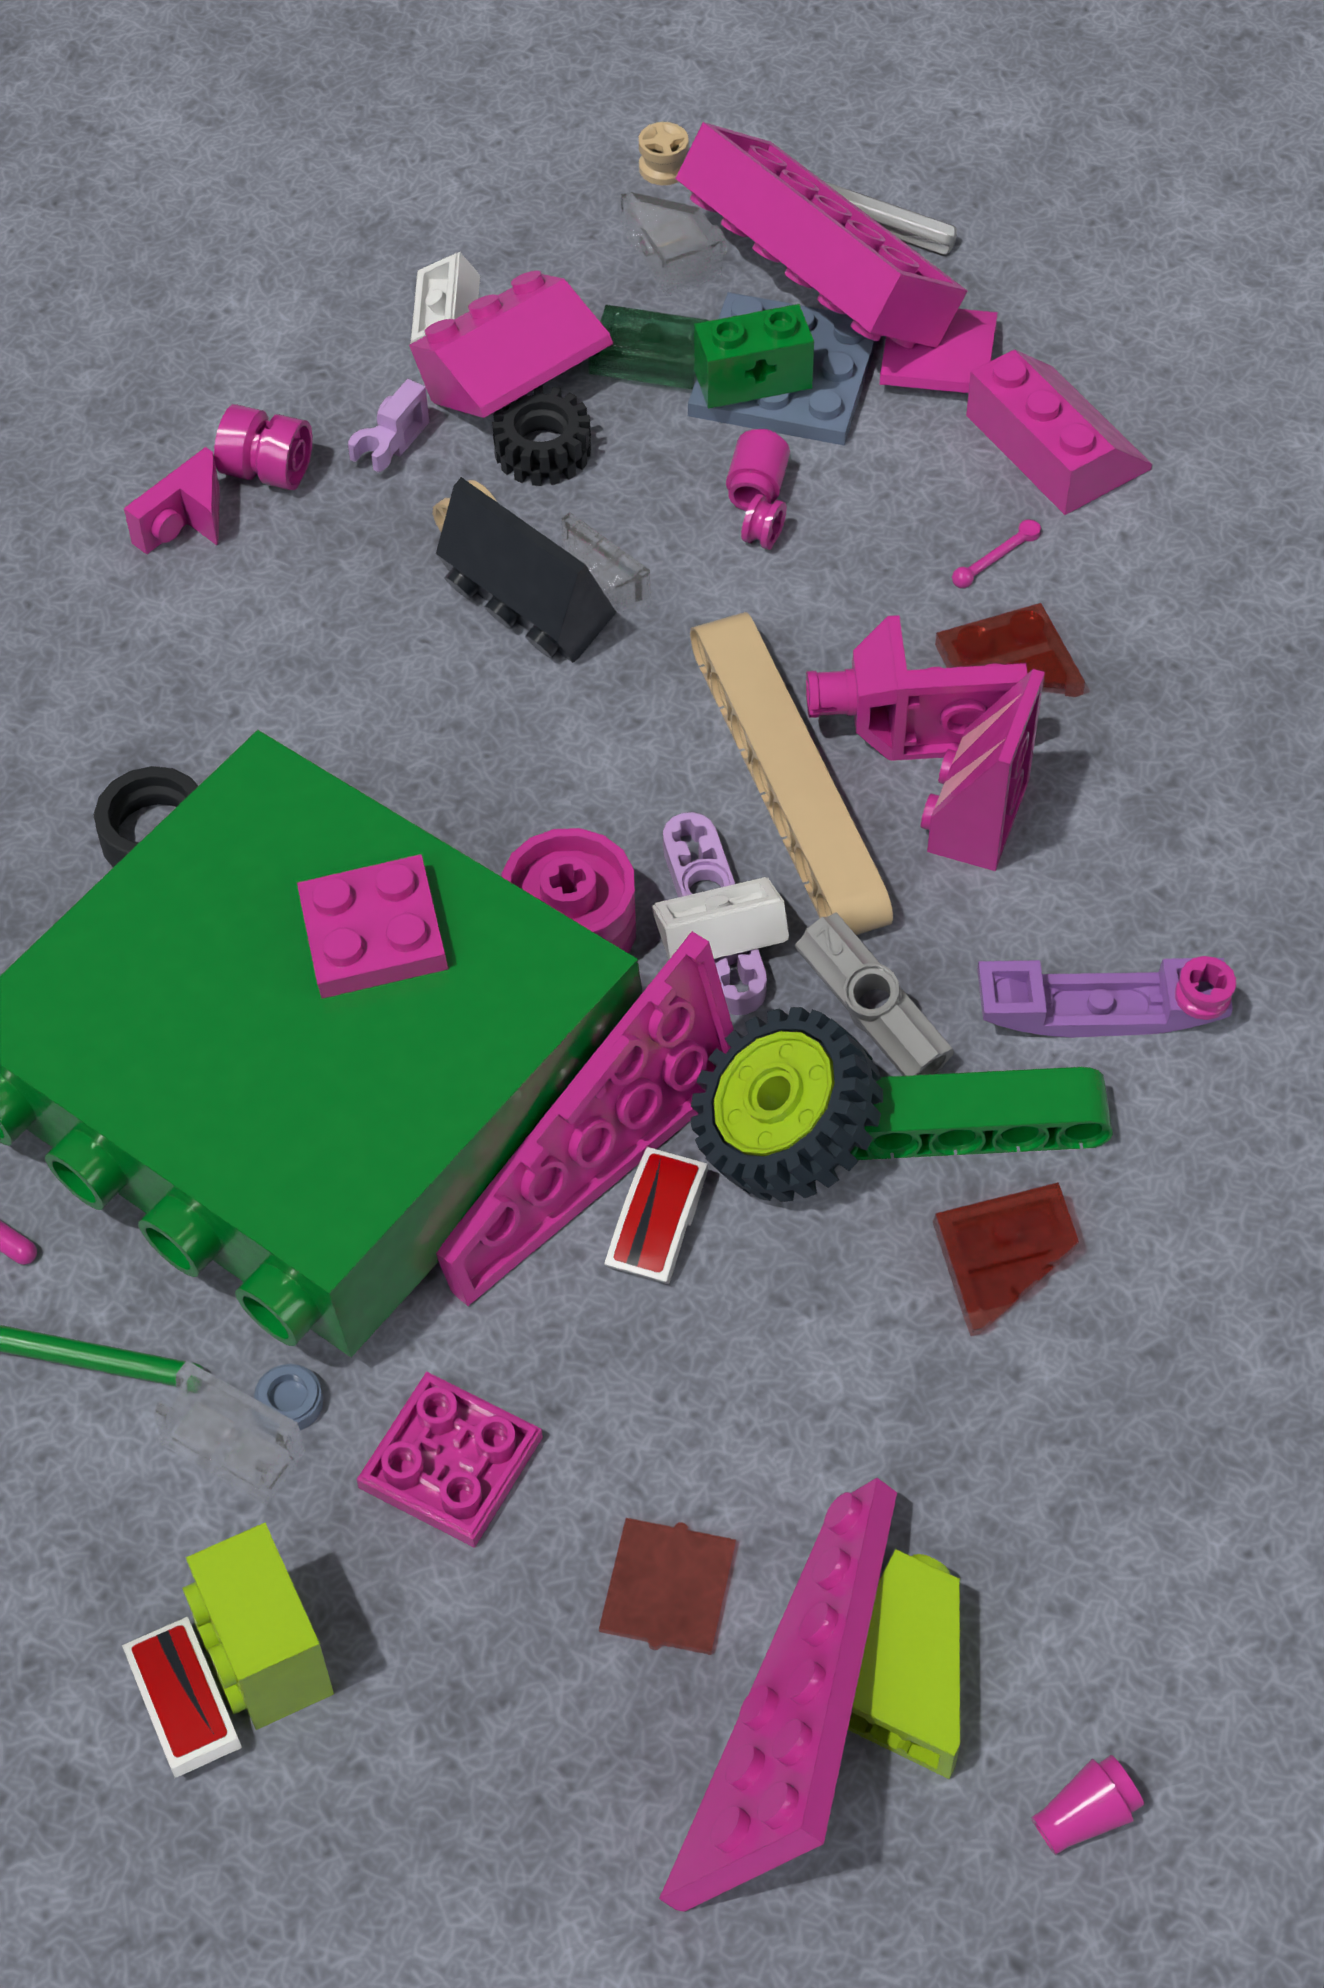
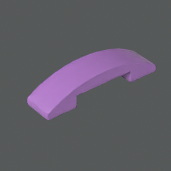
(1085, 1003)

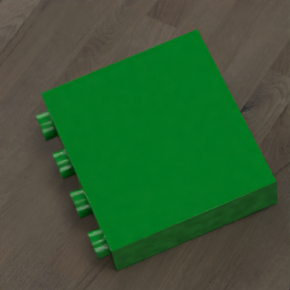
(289, 1135)

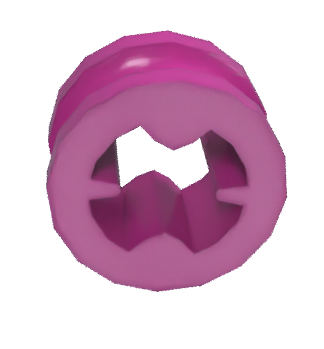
(763, 521)
(1211, 971)

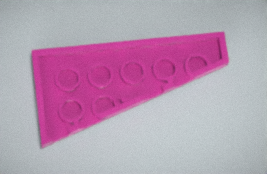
(596, 1132)
(791, 1731)

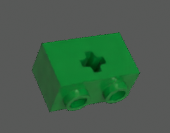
(753, 356)

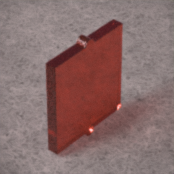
(668, 1586)

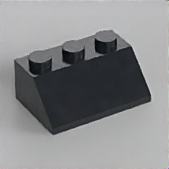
(520, 574)

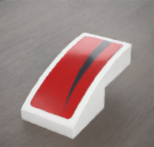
(656, 1215)
(181, 1697)

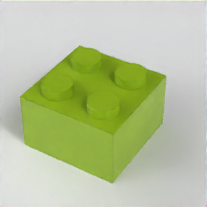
(256, 1628)

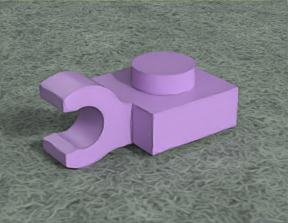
(399, 424)

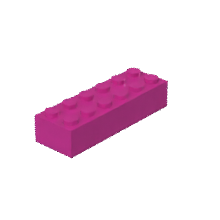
(820, 238)

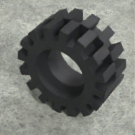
(544, 458)

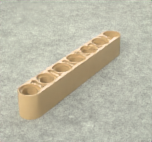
(791, 773)

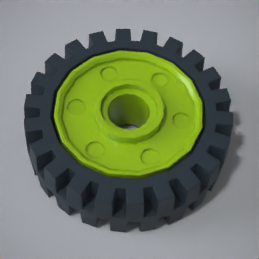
(786, 1104)

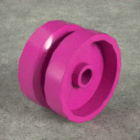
(581, 878)

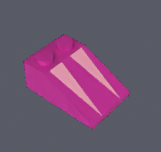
(986, 779)

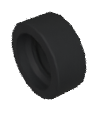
(130, 793)

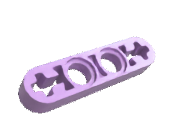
(714, 867)

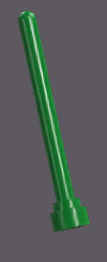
(90, 1355)

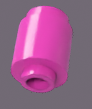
(757, 467)

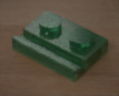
(647, 347)

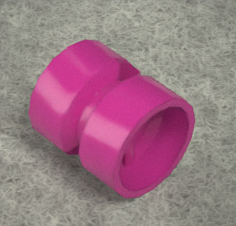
(255, 445)

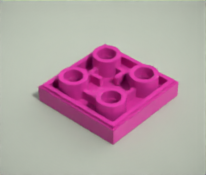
(450, 1459)

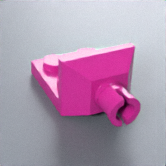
(902, 709)

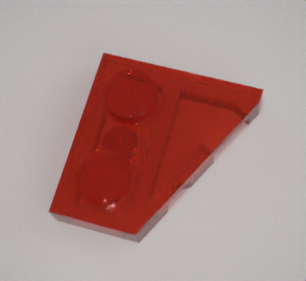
(1013, 639)
(1003, 1249)

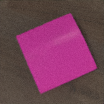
(948, 367)

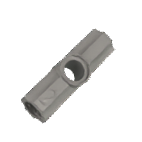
(850, 972)

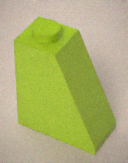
(912, 1665)

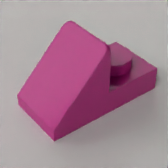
(181, 498)

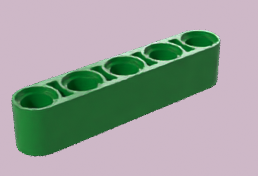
(989, 1113)

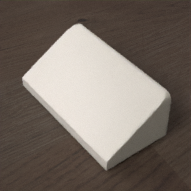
(443, 292)
(728, 917)

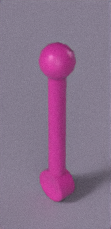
(1028, 531)

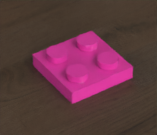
(371, 926)

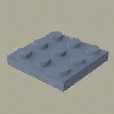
(838, 379)

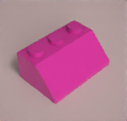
(507, 344)
(1050, 431)

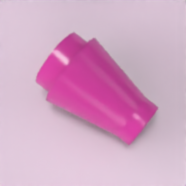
(1089, 1805)

